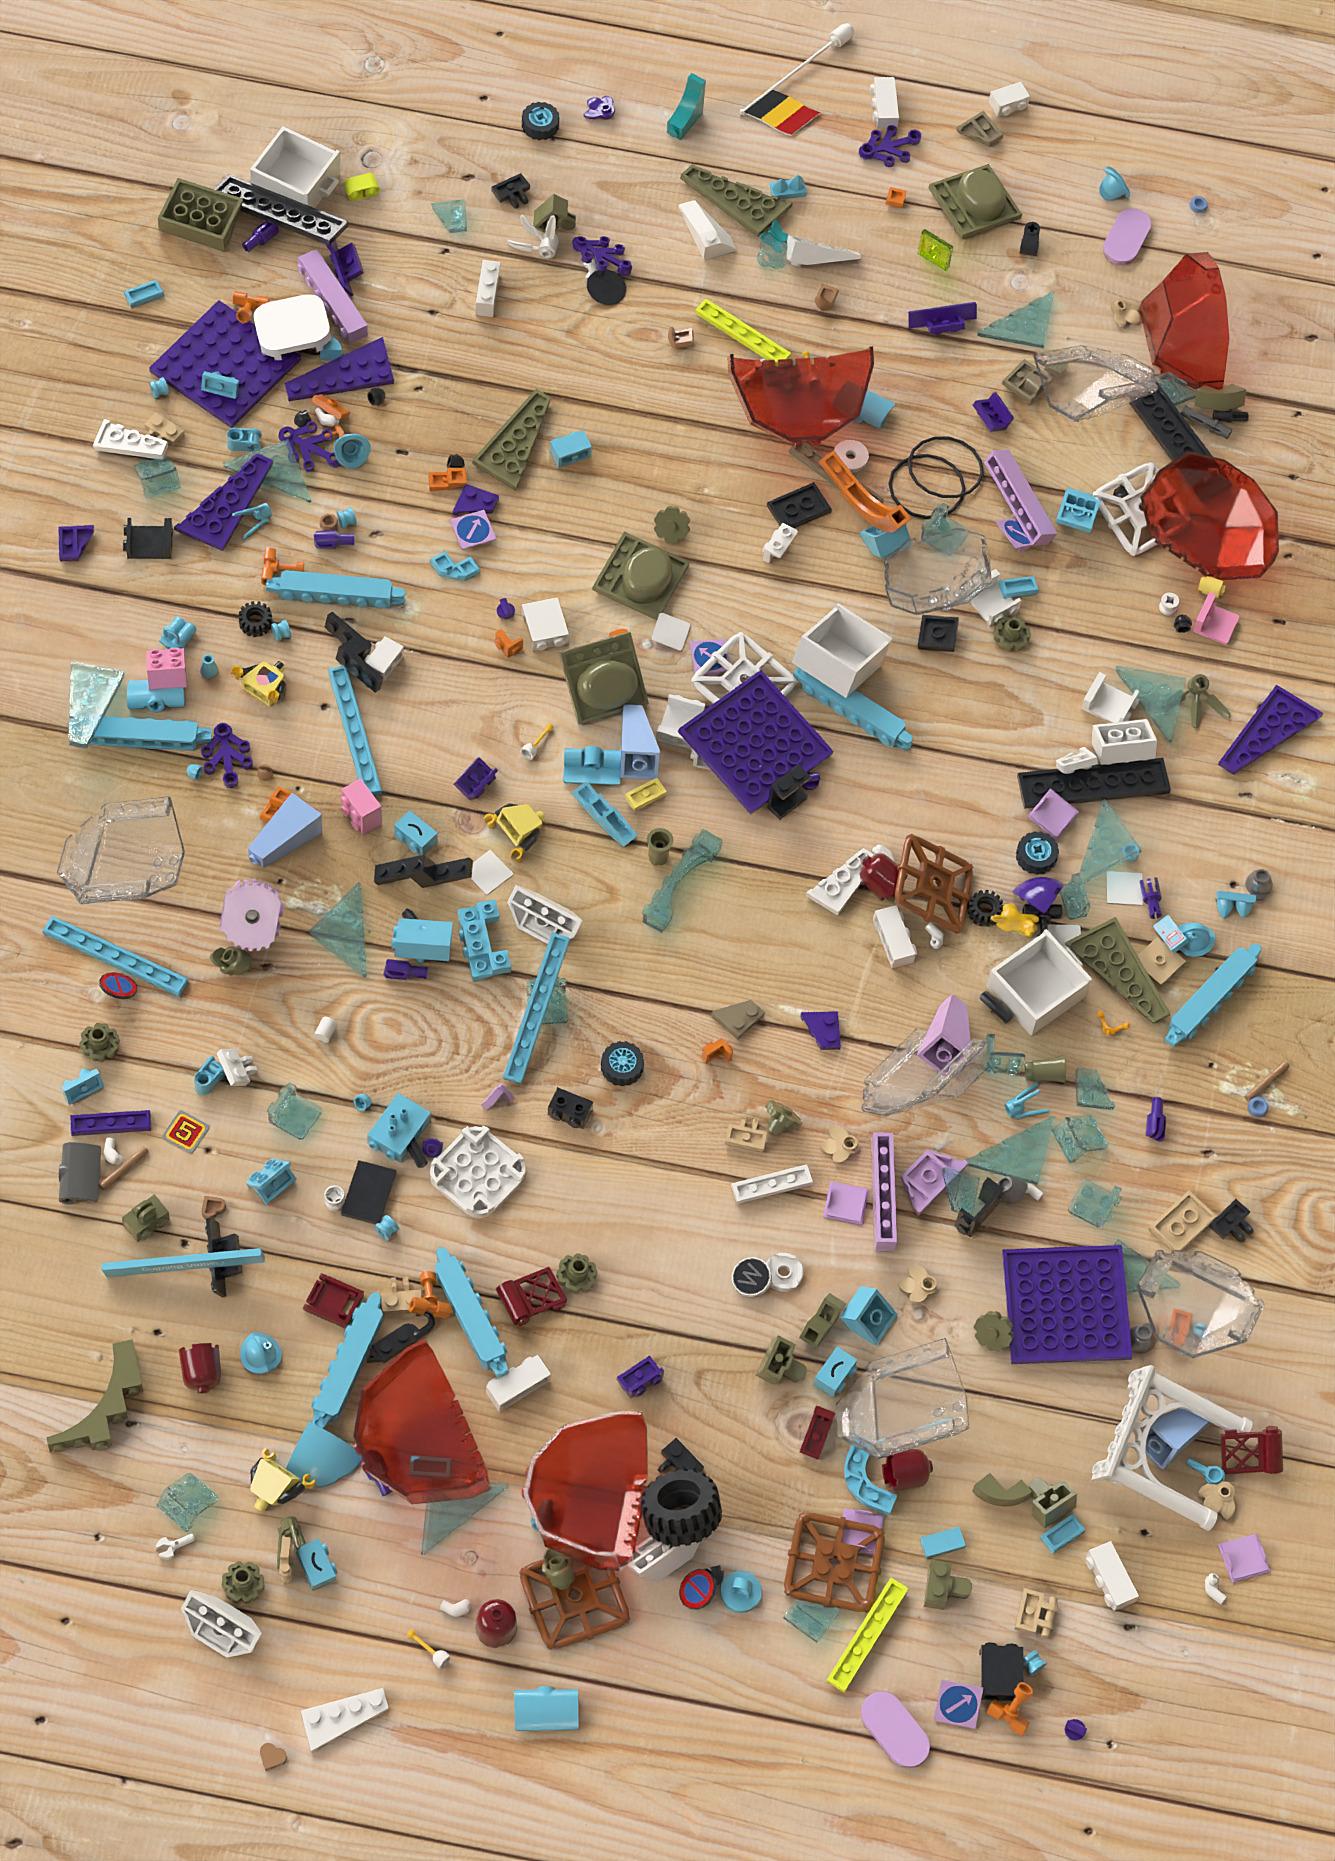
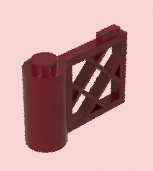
(516, 1299)
(1269, 1451)

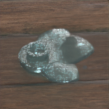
(774, 251)

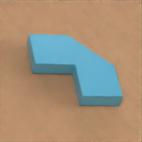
(461, 571)

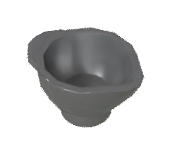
(1259, 883)
(1013, 1189)
(1142, 1338)

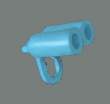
(177, 633)

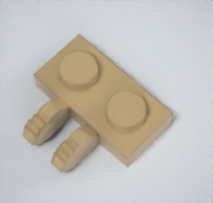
(163, 429)
(746, 1137)
(398, 1302)

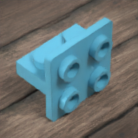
(271, 1179)

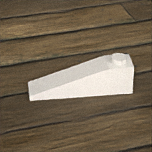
(706, 232)
(806, 252)

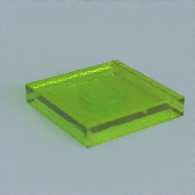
(935, 250)

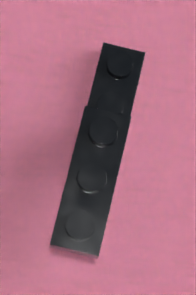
(353, 652)
(423, 871)

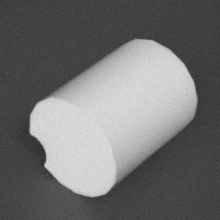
(325, 1029)

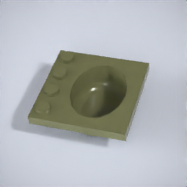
(975, 201)
(640, 576)
(603, 677)

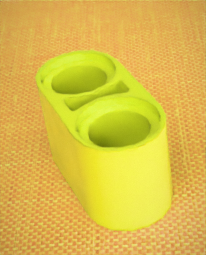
(361, 186)

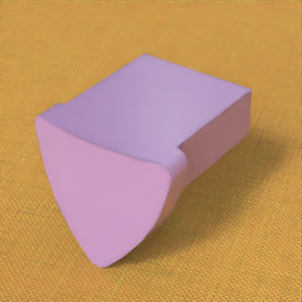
(499, 1091)

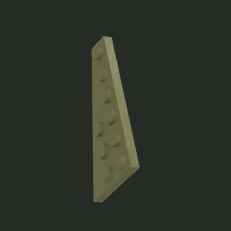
(736, 199)
(511, 446)
(1116, 962)

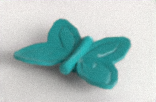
(776, 233)

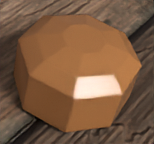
(328, 522)

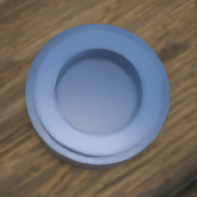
(1198, 204)
(1257, 1107)

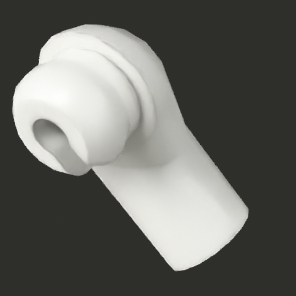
(591, 267)
(326, 419)
(882, 849)
(937, 936)
(109, 1152)
(1034, 1192)
(1211, 1588)
(458, 1609)

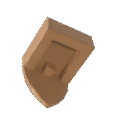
(826, 297)
(681, 338)

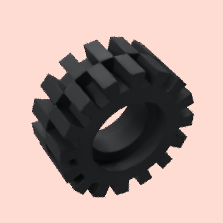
(255, 628)
(979, 898)

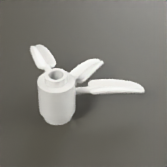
(548, 243)

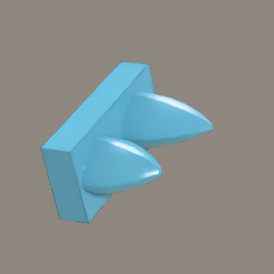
(788, 188)
(220, 384)
(1226, 900)
(87, 1083)

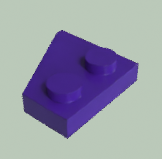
(474, 500)
(73, 541)
(824, 1028)

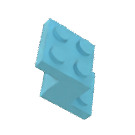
(1078, 510)

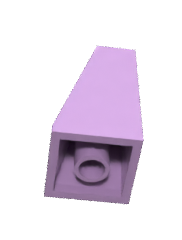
(947, 1034)

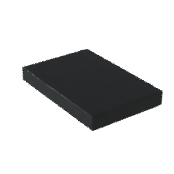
(799, 506)
(368, 1192)

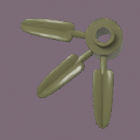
(1196, 704)

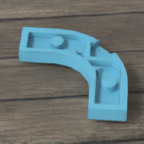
(860, 1485)

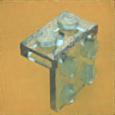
(157, 476)
(939, 523)
(557, 1006)
(1001, 1061)
(293, 1112)
(1079, 1136)
(1095, 1203)
(186, 1500)

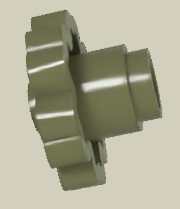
(672, 524)
(1012, 633)
(99, 1042)
(781, 1118)
(576, 1273)
(994, 1331)
(242, 1582)

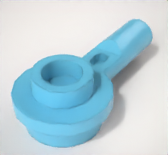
(1212, 1474)

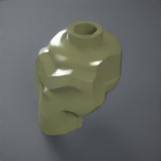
(231, 960)
(558, 1569)

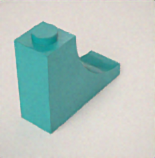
(689, 107)

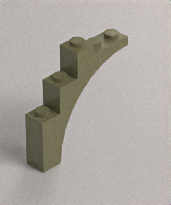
(111, 1408)

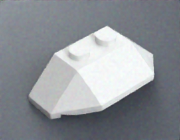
(541, 915)
(658, 1560)
(219, 1624)

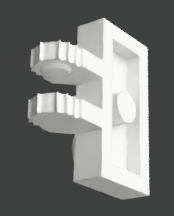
(234, 1067)

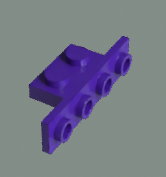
(346, 264)
(943, 318)

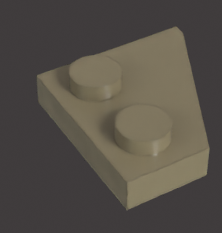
(981, 129)
(738, 1017)

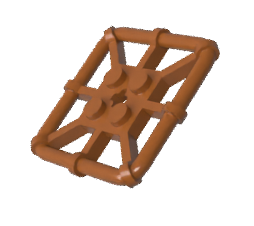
(925, 887)
(822, 1568)
(570, 1608)

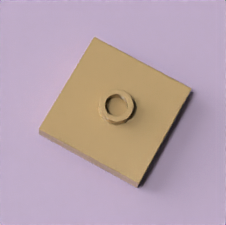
(1160, 961)

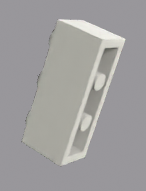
(884, 102)
(487, 288)
(894, 936)
(518, 1383)
(1111, 1576)

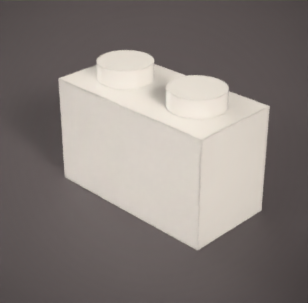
(1009, 99)
(385, 657)

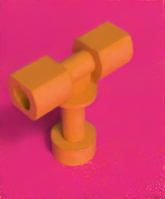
(248, 303)
(272, 565)
(429, 1301)
(1010, 1712)

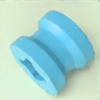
(159, 388)
(346, 517)
(281, 630)
(386, 1227)
(1033, 1662)

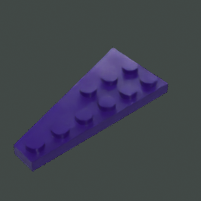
(353, 371)
(213, 519)
(1272, 724)

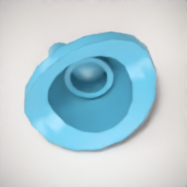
(1113, 185)
(352, 450)
(1200, 939)
(260, 1353)

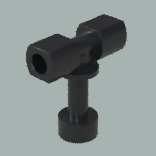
(1054, 912)

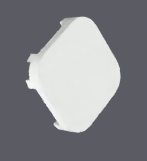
(292, 325)
(477, 1172)

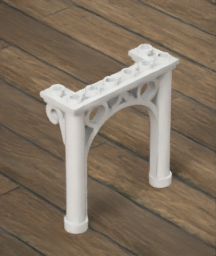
(1142, 1384)

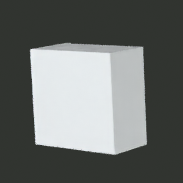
(297, 168)
(842, 650)
(1039, 982)

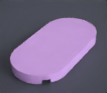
(1127, 236)
(895, 1729)

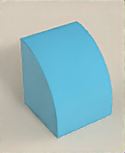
(331, 350)

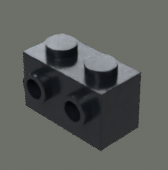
(570, 1108)

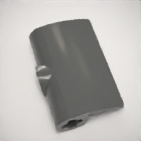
(79, 1172)

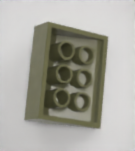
(200, 214)

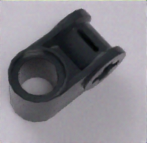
(1030, 239)

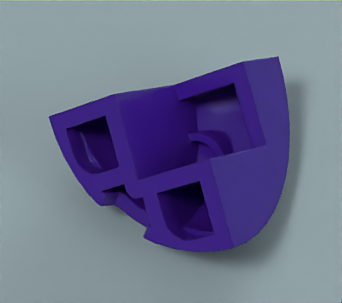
(1039, 892)

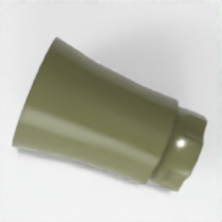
(659, 845)
(1046, 1070)

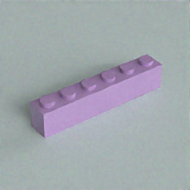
(335, 299)
(1020, 497)
(883, 1191)

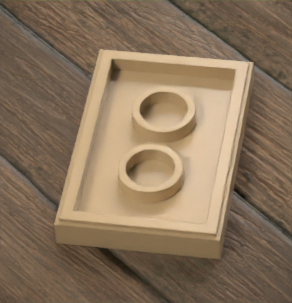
(1182, 1222)

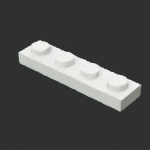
(771, 1184)

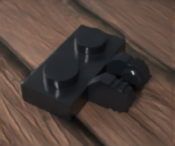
(510, 188)
(1229, 1219)
(679, 1457)

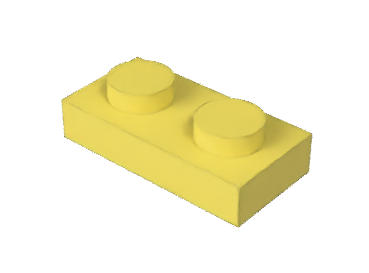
(645, 794)

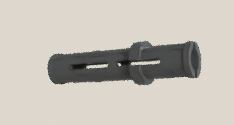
(1212, 425)

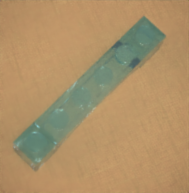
(703, 848)

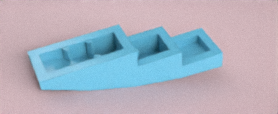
(604, 814)

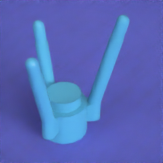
(260, 512)
(1015, 1106)

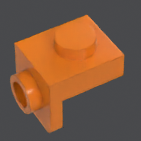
(506, 645)
(715, 1049)

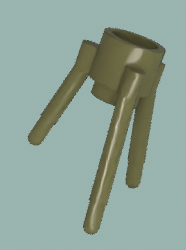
(289, 1528)

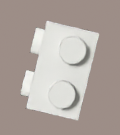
(779, 542)

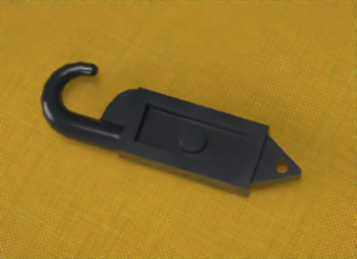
(399, 1339)

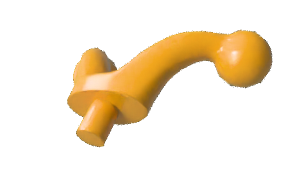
(1108, 1030)

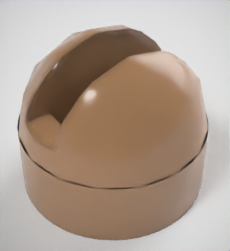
(263, 774)

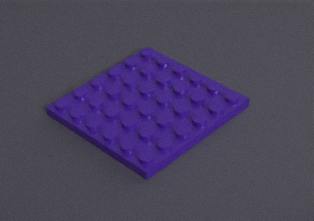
(233, 350)
(754, 740)
(1067, 1304)

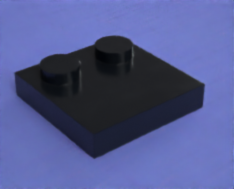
(938, 633)

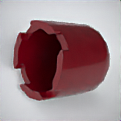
(880, 875)
(200, 1367)
(906, 1470)
(496, 1623)

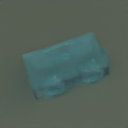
(1075, 898)

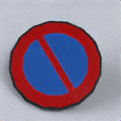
(118, 985)
(697, 1589)

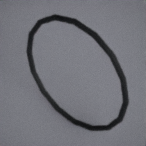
(955, 440)
(922, 456)

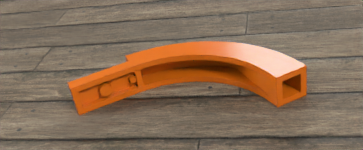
(872, 510)

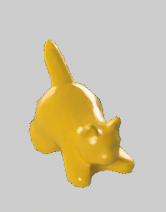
(1015, 921)

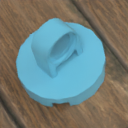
(740, 1591)

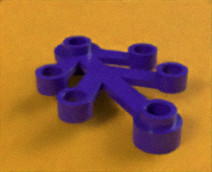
(869, 151)
(583, 245)
(308, 444)
(226, 753)

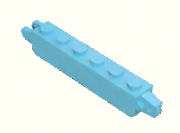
(336, 589)
(859, 711)
(150, 733)
(1212, 994)
(470, 1313)
(348, 1362)

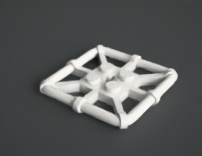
(1130, 507)
(741, 669)

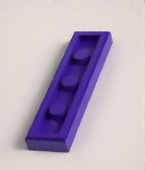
(110, 1122)

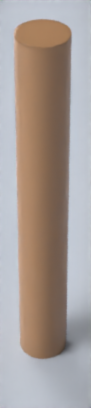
(1266, 1081)
(123, 1168)

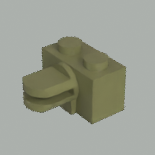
(554, 206)
(146, 1218)
(779, 1362)
(1051, 1501)
(942, 1585)

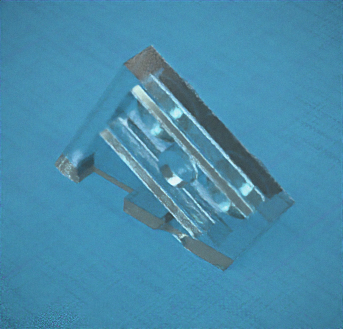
(452, 214)
(1175, 388)
(1091, 1091)
(961, 1189)
(811, 1618)

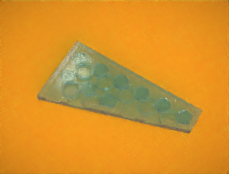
(90, 697)

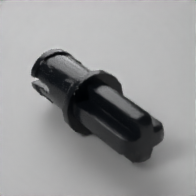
(1229, 416)
(996, 1007)

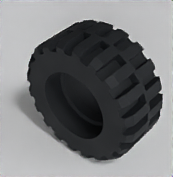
(684, 1525)

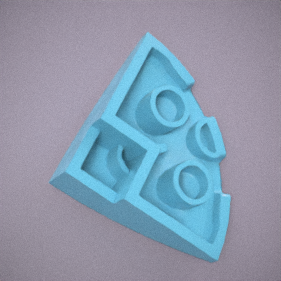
(322, 1457)

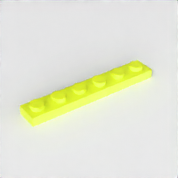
(741, 332)
(867, 1635)

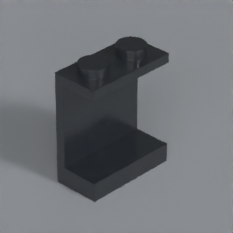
(148, 541)
(786, 792)
(991, 1196)
(1000, 1670)

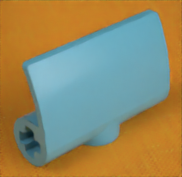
(875, 410)
(140, 696)
(592, 765)
(546, 1709)

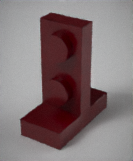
(817, 1432)

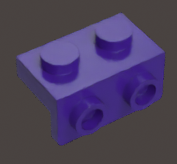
(994, 412)
(475, 778)
(640, 1377)

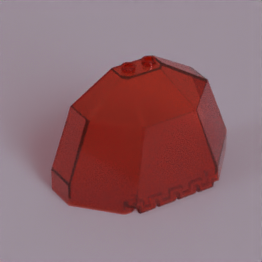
(1189, 322)
(805, 398)
(1212, 517)
(414, 1413)
(590, 1487)

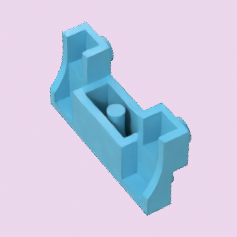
(477, 948)

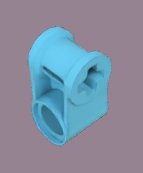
(244, 439)
(210, 1072)

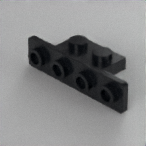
(221, 1244)

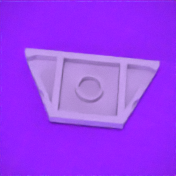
(925, 1178)

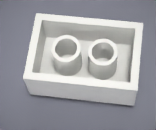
(1124, 742)

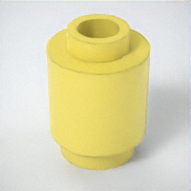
(1211, 585)

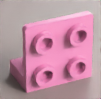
(1215, 622)

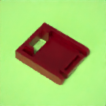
(330, 1299)

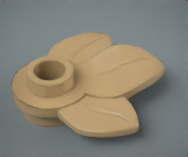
(1127, 312)
(837, 1144)
(915, 1284)
(1216, 1501)

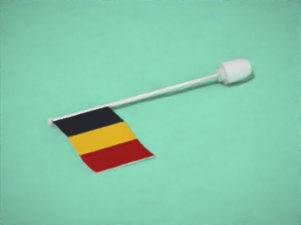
(784, 112)

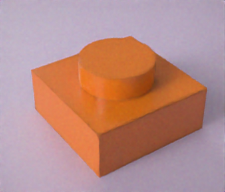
(896, 197)

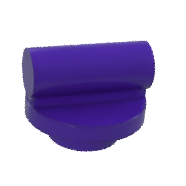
(505, 610)
(813, 782)
(432, 1147)
(1075, 1729)

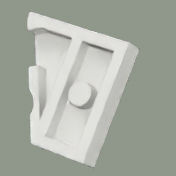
(1070, 763)

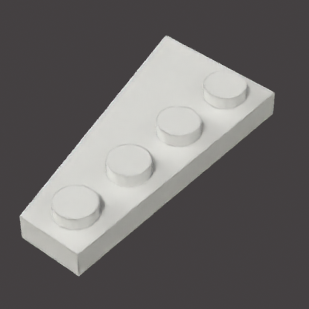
(122, 441)
(841, 885)
(339, 1717)

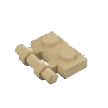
(287, 1557)
(1029, 1613)

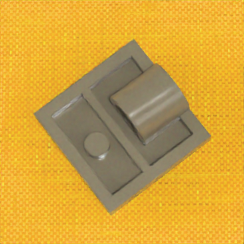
(1024, 381)

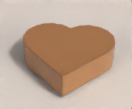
(212, 1207)
(272, 1756)

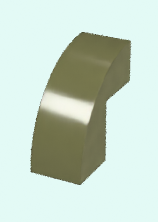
(1223, 399)
(822, 1321)
(992, 1492)

